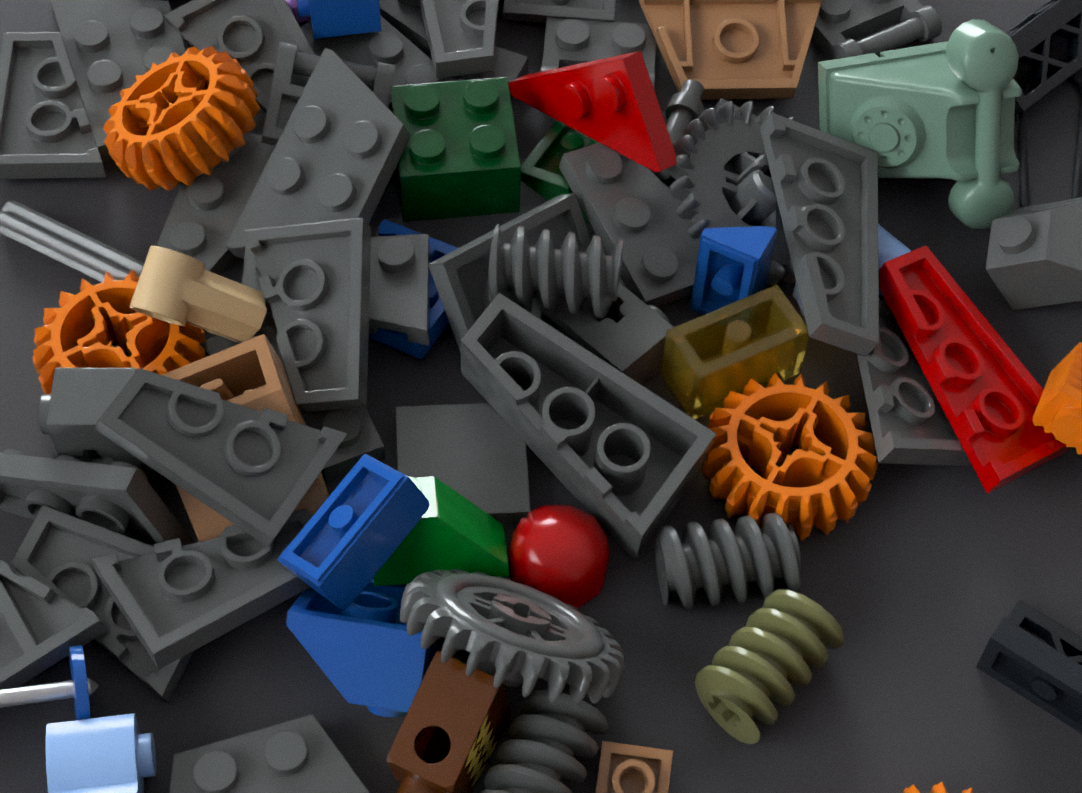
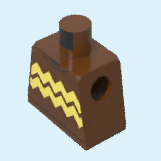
(451, 718)

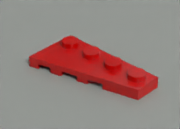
(970, 370)

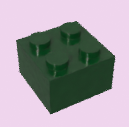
(459, 149)

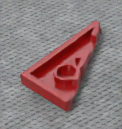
(607, 102)

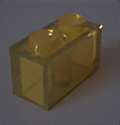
(731, 347)

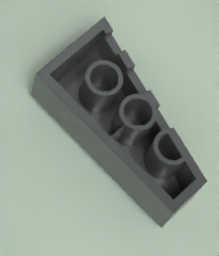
(588, 422)

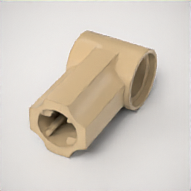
(182, 292)

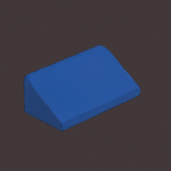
(731, 265)
(355, 531)

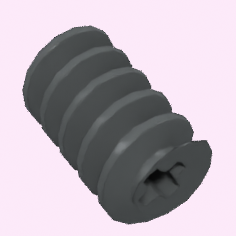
(555, 271)
(727, 558)
(544, 746)

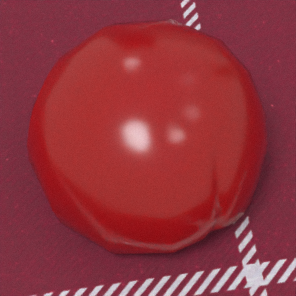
(560, 553)

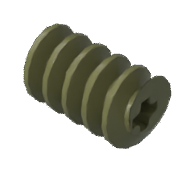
(765, 661)

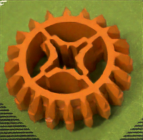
(181, 118)
(90, 321)
(812, 482)

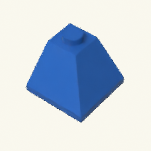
(364, 647)

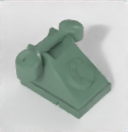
(934, 114)

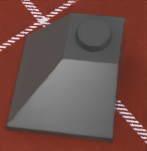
(1038, 254)

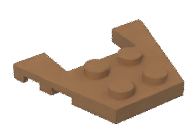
(734, 44)

